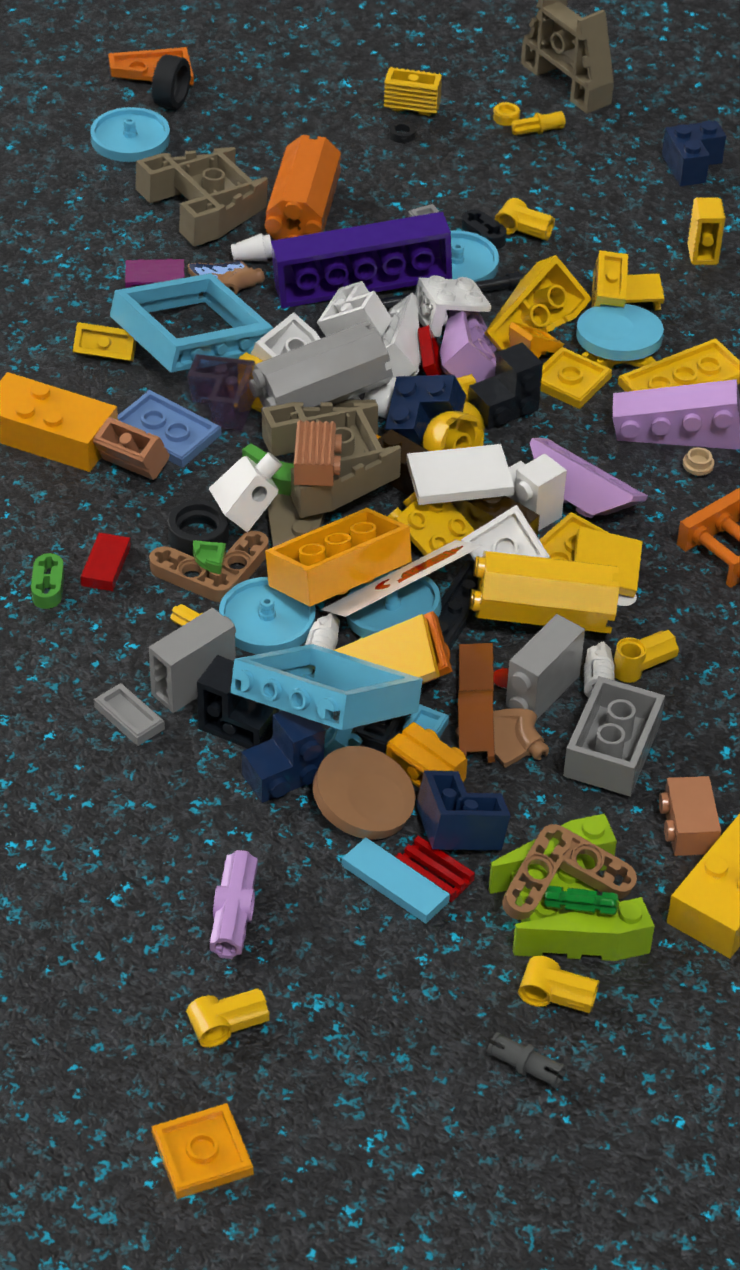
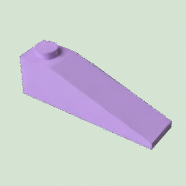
(466, 347)

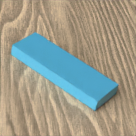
(395, 880)

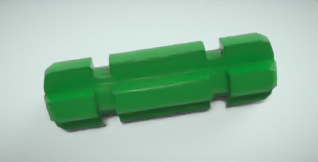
(581, 900)

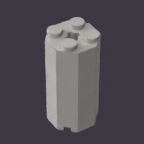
(324, 369)

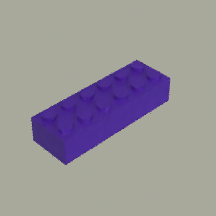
(378, 254)

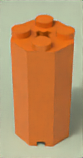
(303, 188)

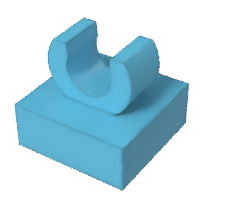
(340, 738)

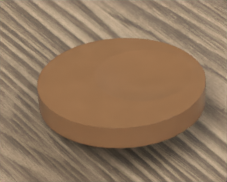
(363, 792)

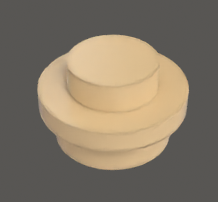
(698, 461)

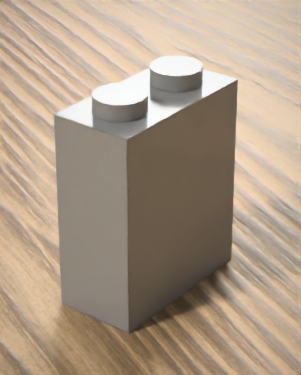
(185, 655)
(545, 666)

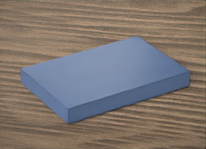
(179, 428)

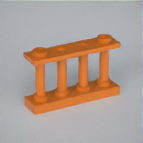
(709, 521)

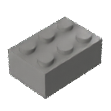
(614, 736)

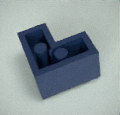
(692, 149)
(421, 399)
(285, 760)
(460, 818)

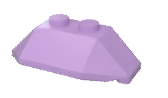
(586, 485)

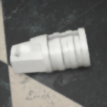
(324, 632)
(597, 663)

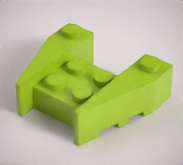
(575, 932)

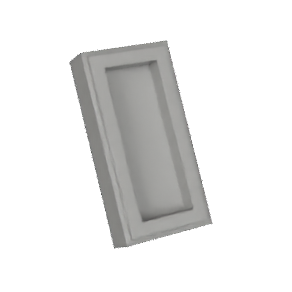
(129, 714)

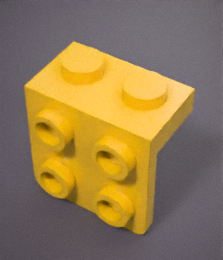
(432, 524)

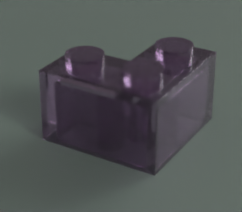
(224, 387)

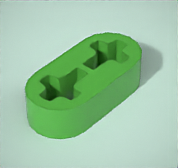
(53, 581)

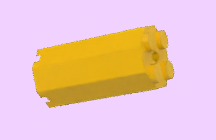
(539, 588)

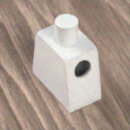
(247, 489)

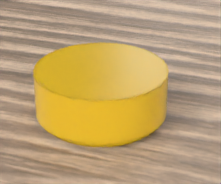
(505, 113)

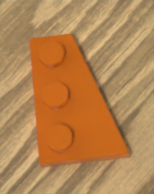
(142, 64)

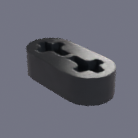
(484, 225)

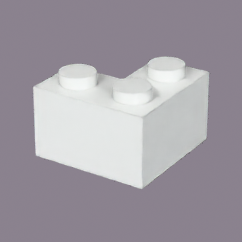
(354, 306)
(540, 487)

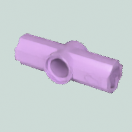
(233, 904)

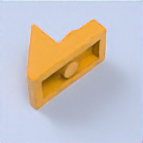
(534, 339)

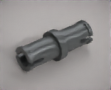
(527, 1060)

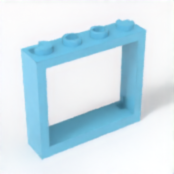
(132, 309)
(340, 683)

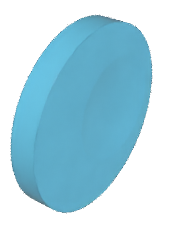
(130, 134)
(473, 256)
(619, 332)
(408, 602)
(266, 617)

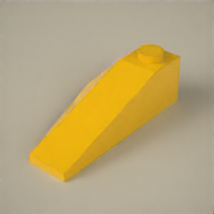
(541, 300)

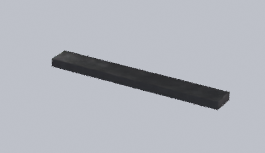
(452, 620)

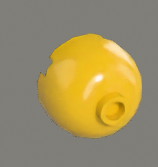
(452, 431)

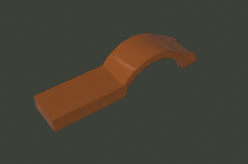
(476, 699)

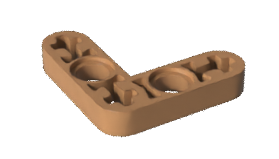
(173, 564)
(564, 858)

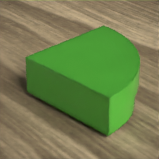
(209, 555)

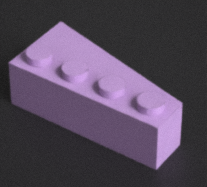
(680, 415)

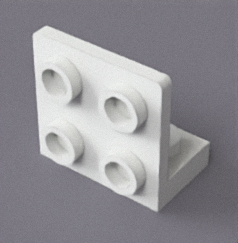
(438, 295)

